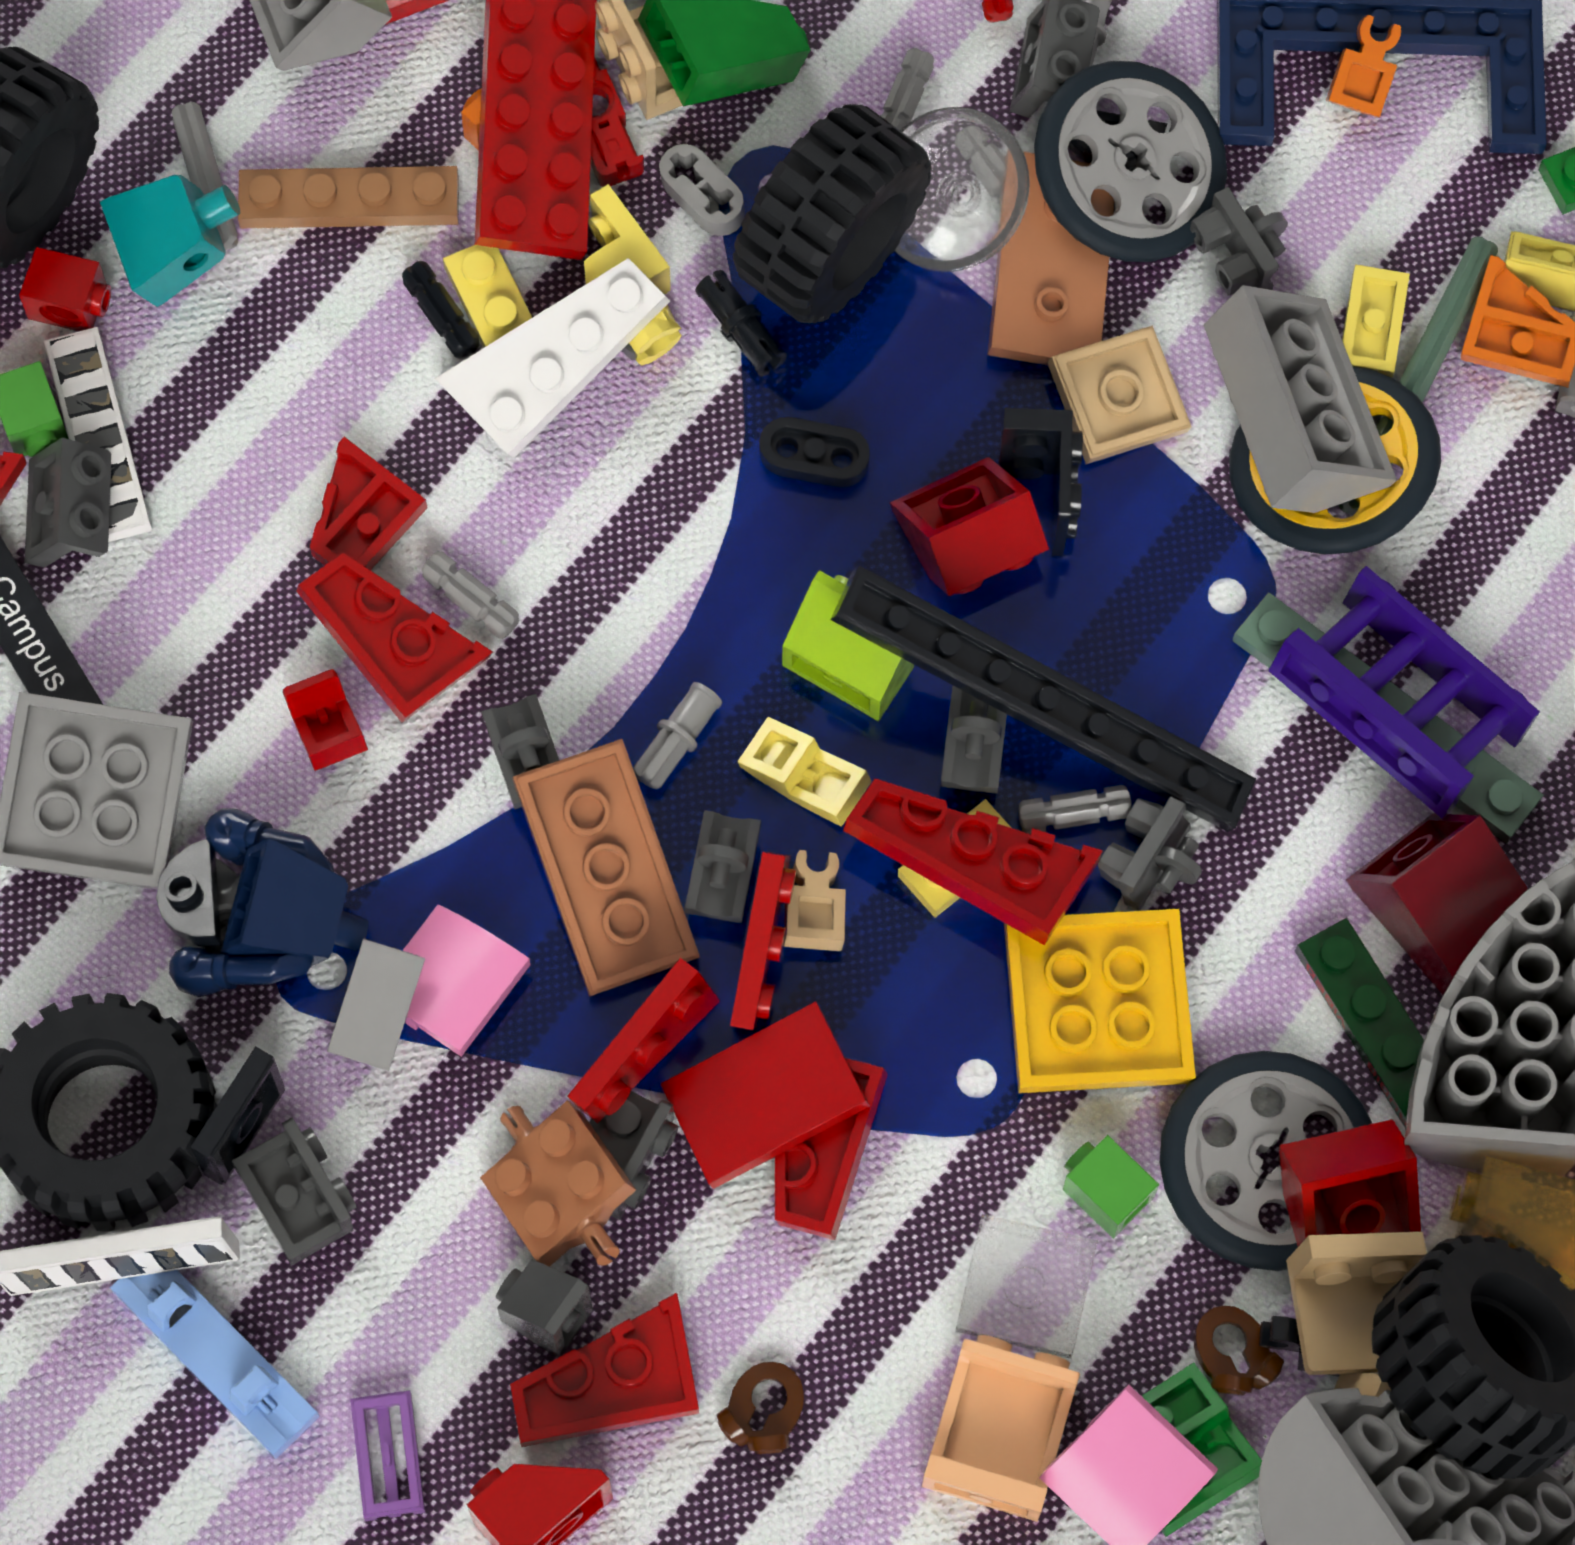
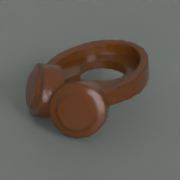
(1262, 1363)
(775, 1433)

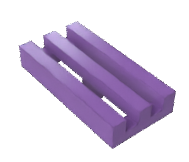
(394, 1506)

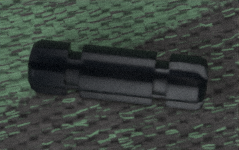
(440, 309)

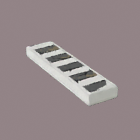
(96, 419)
(117, 1256)

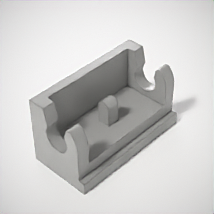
(376, 1004)

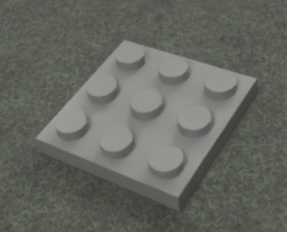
(92, 790)

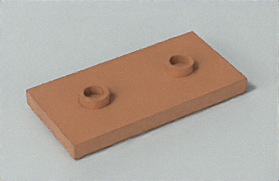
(1047, 284)
(605, 867)

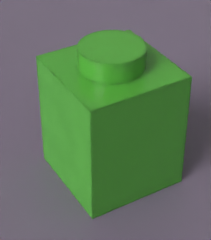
(29, 410)
(1108, 1184)

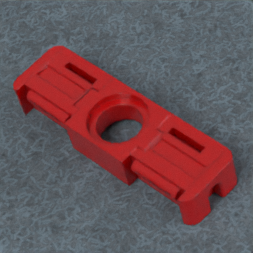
(611, 147)

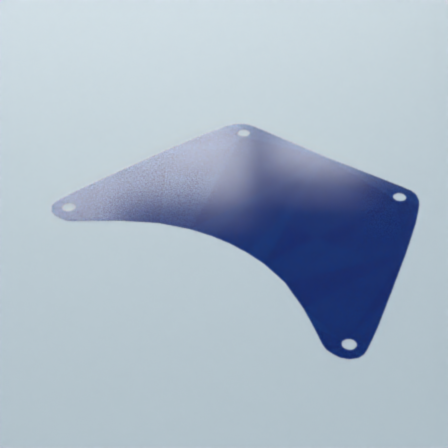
(1111, 613)

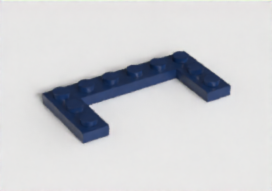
(1499, 29)

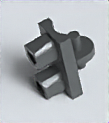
(1247, 235)
(519, 740)
(973, 744)
(1161, 857)
(722, 867)

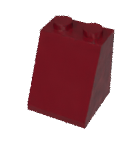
(1440, 891)

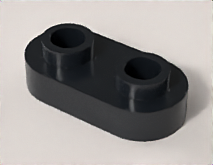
(816, 447)

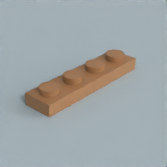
(348, 197)

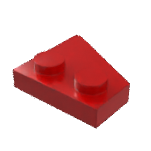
(363, 509)

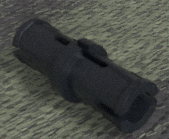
(741, 323)

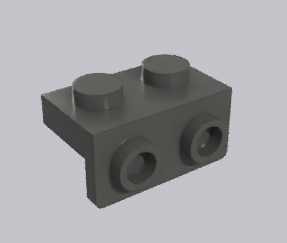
(295, 1192)

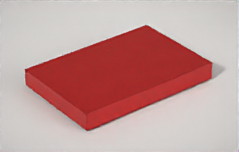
(764, 1095)

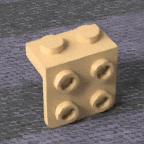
(642, 73)

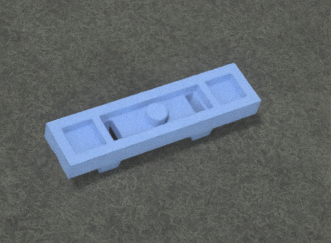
(219, 1358)

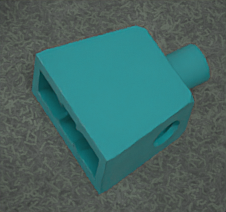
(168, 233)

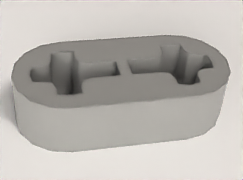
(694, 198)

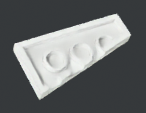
(547, 361)

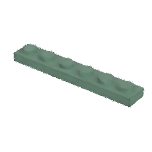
(1495, 790)

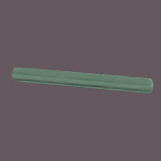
(1441, 329)

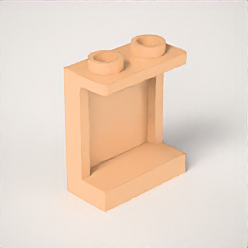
(1001, 1427)

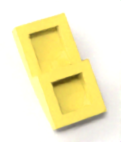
(804, 772)

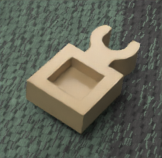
(816, 911)

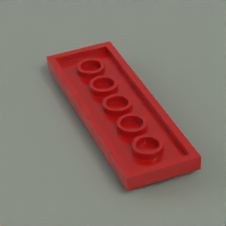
(536, 126)

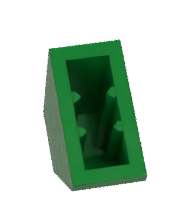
(723, 45)

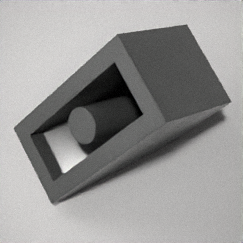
(544, 1305)

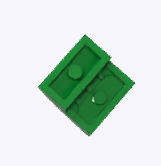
(1205, 1422)

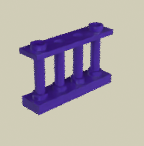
(1377, 727)

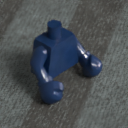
(282, 911)

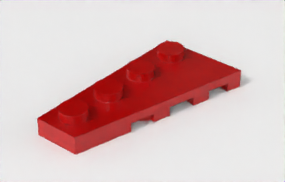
(994, 867)

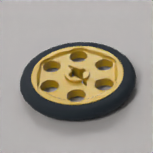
(1410, 444)

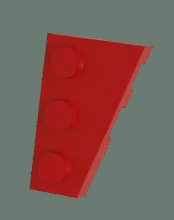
(390, 639)
(763, 940)
(644, 1041)
(819, 1173)
(613, 1383)

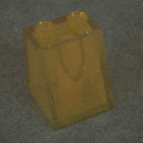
(1523, 1208)

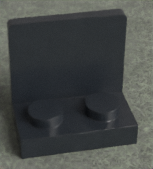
(1040, 444)

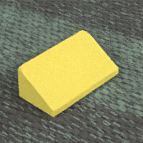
(1545, 266)

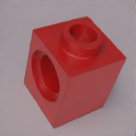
(64, 290)

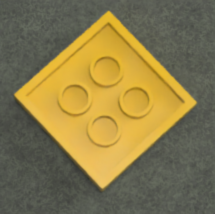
(1101, 1003)

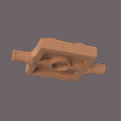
(558, 1184)

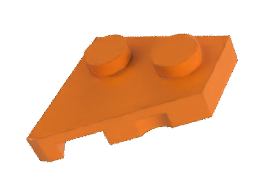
(1519, 330)

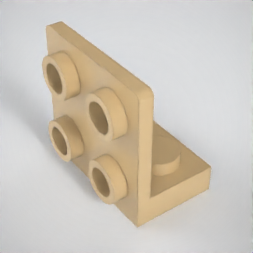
(1337, 1291)

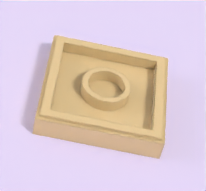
(1119, 394)

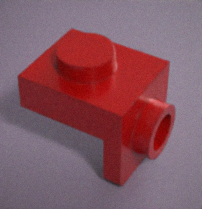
(324, 719)

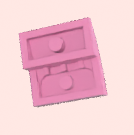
(461, 979)
(1128, 1471)

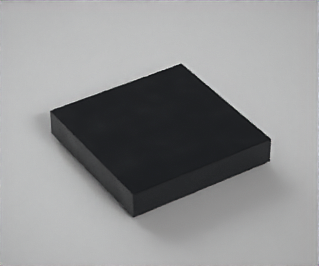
(238, 1116)

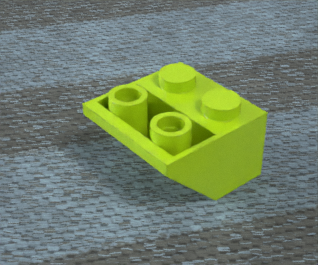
(839, 658)

